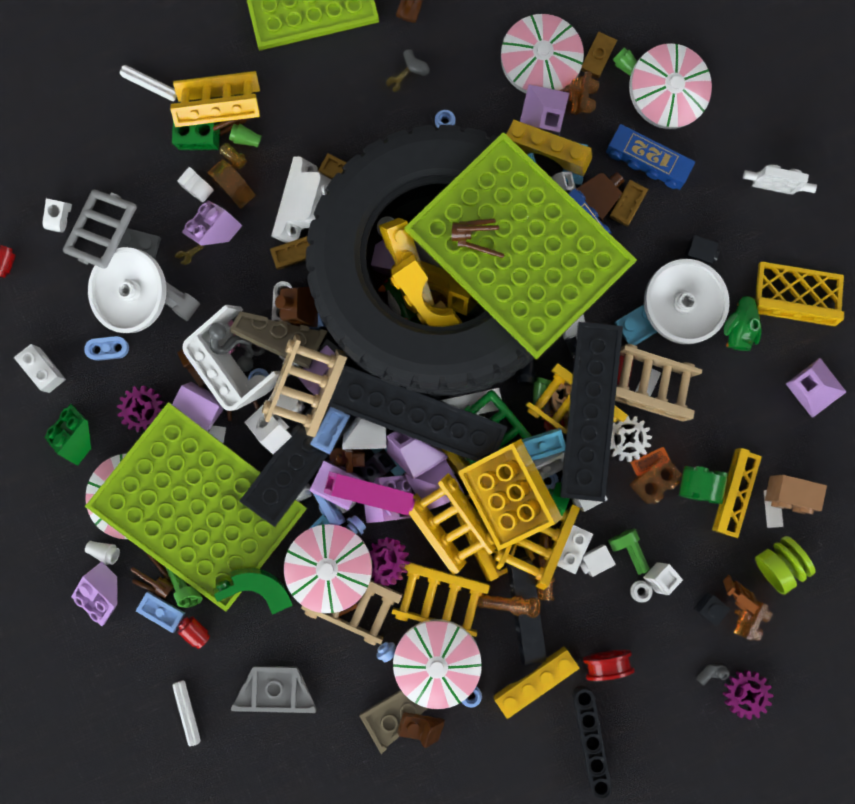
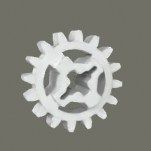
(635, 445)

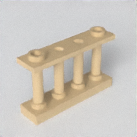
(641, 398)
(318, 402)
(388, 595)

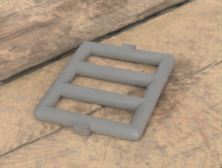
(111, 244)

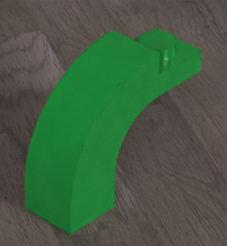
(258, 581)

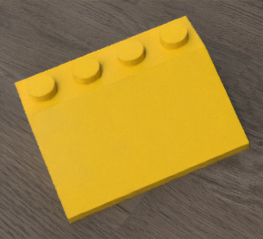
(510, 495)

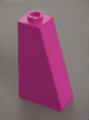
(369, 493)

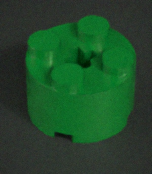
(703, 484)

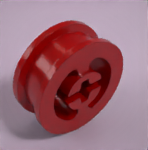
(608, 665)

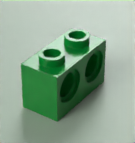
(194, 139)

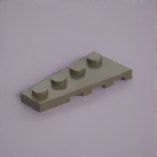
(275, 335)
(385, 717)

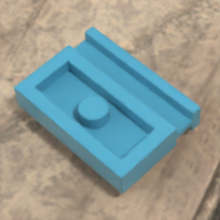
(636, 326)

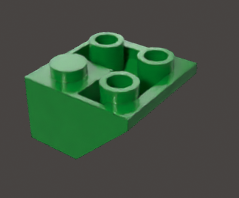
(70, 435)

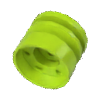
(786, 564)

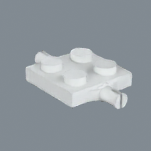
(780, 180)

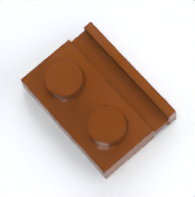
(744, 598)

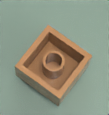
(795, 493)

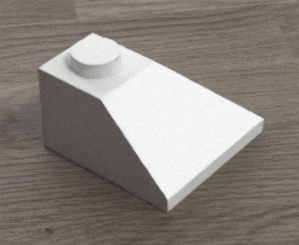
(364, 435)

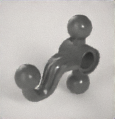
(218, 331)

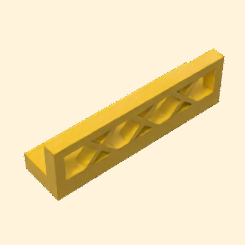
(734, 478)

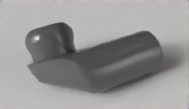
(415, 65)
(713, 671)

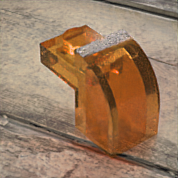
(232, 183)

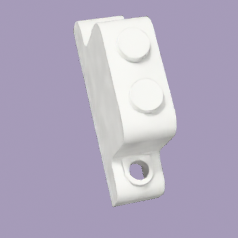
(299, 200)

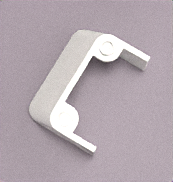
(221, 371)

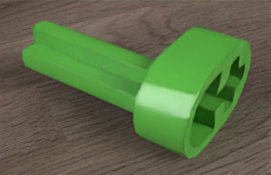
(629, 540)
(185, 595)

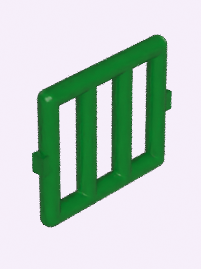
(503, 412)

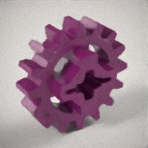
(138, 400)
(388, 561)
(757, 692)

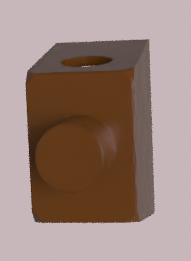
(602, 192)
(297, 307)

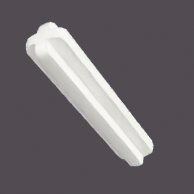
(148, 82)
(186, 713)

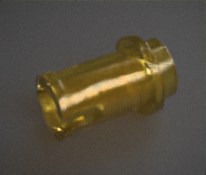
(238, 160)

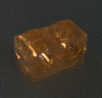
(653, 476)

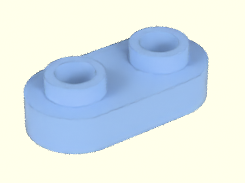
(107, 347)

